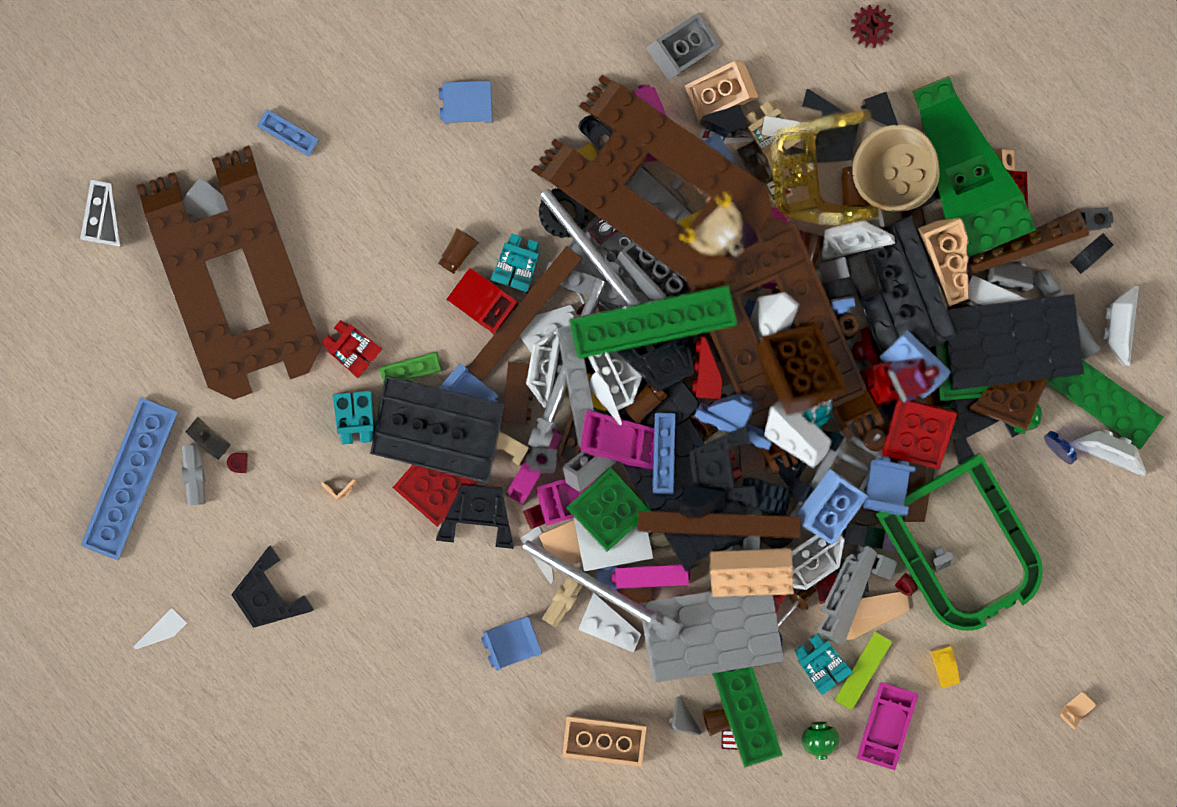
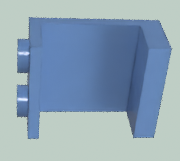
(466, 102)
(466, 383)
(887, 486)
(511, 643)

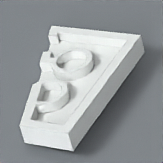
(546, 323)
(608, 625)

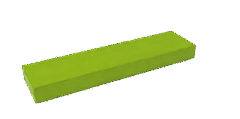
(863, 670)

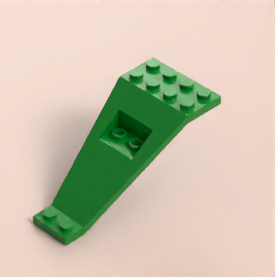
(985, 202)

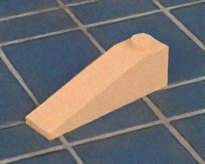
(947, 251)
(876, 611)

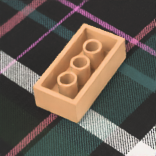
(751, 572)
(604, 740)

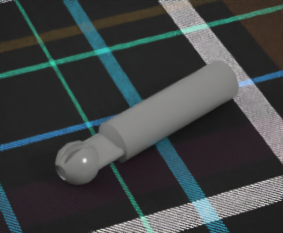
(1045, 282)

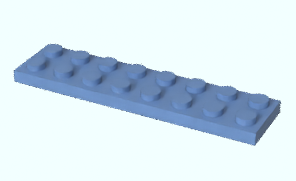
(129, 478)

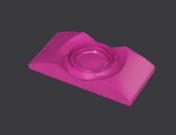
(625, 443)
(555, 498)
(887, 725)

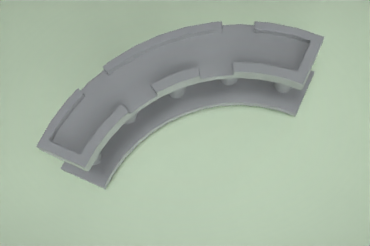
(840, 453)

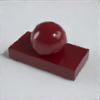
(866, 348)

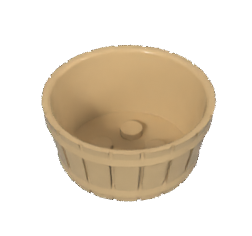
(896, 168)

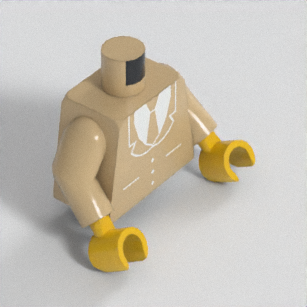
(719, 231)

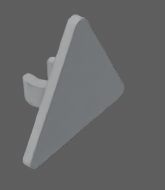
(683, 720)

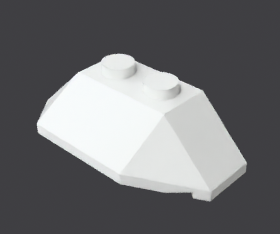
(773, 314)
(1120, 325)
(545, 367)
(619, 377)
(1111, 449)
(815, 560)

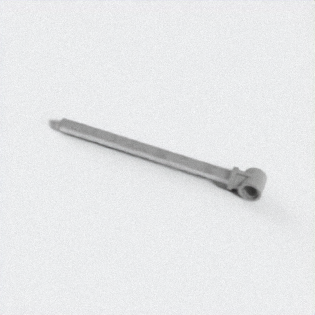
(588, 248)
(542, 434)
(665, 626)

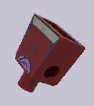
(912, 377)

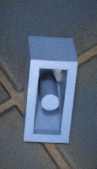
(734, 409)

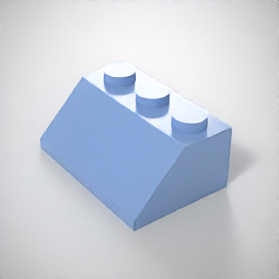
(907, 348)
(831, 507)

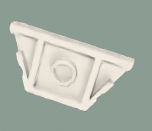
(853, 239)

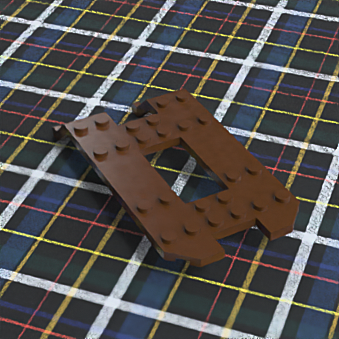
(642, 132)
(247, 226)
(783, 257)

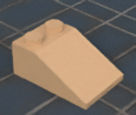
(721, 89)

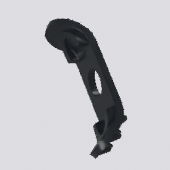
(593, 130)

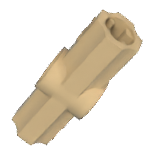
(562, 602)

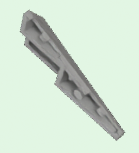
(204, 200)

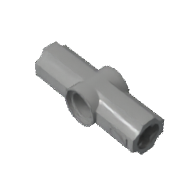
(193, 475)

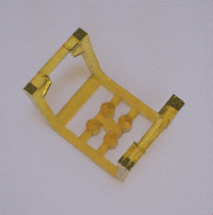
(840, 214)

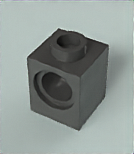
(1088, 217)
(549, 456)

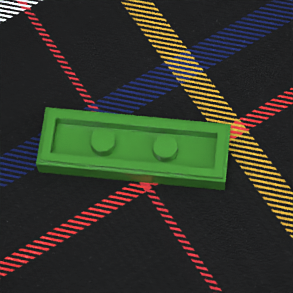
(413, 367)

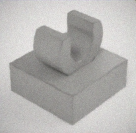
(942, 560)

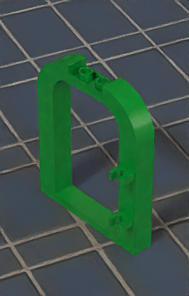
(1008, 522)

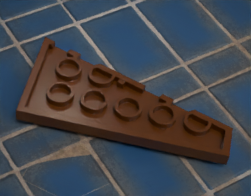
(1052, 234)
(1011, 402)

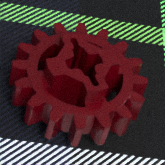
(880, 25)

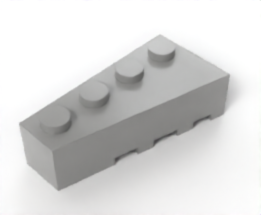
(650, 274)

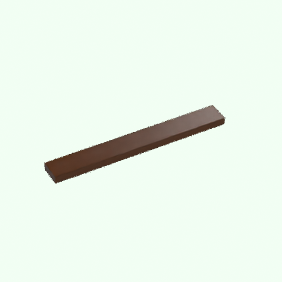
(524, 313)
(719, 524)

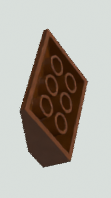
(801, 368)

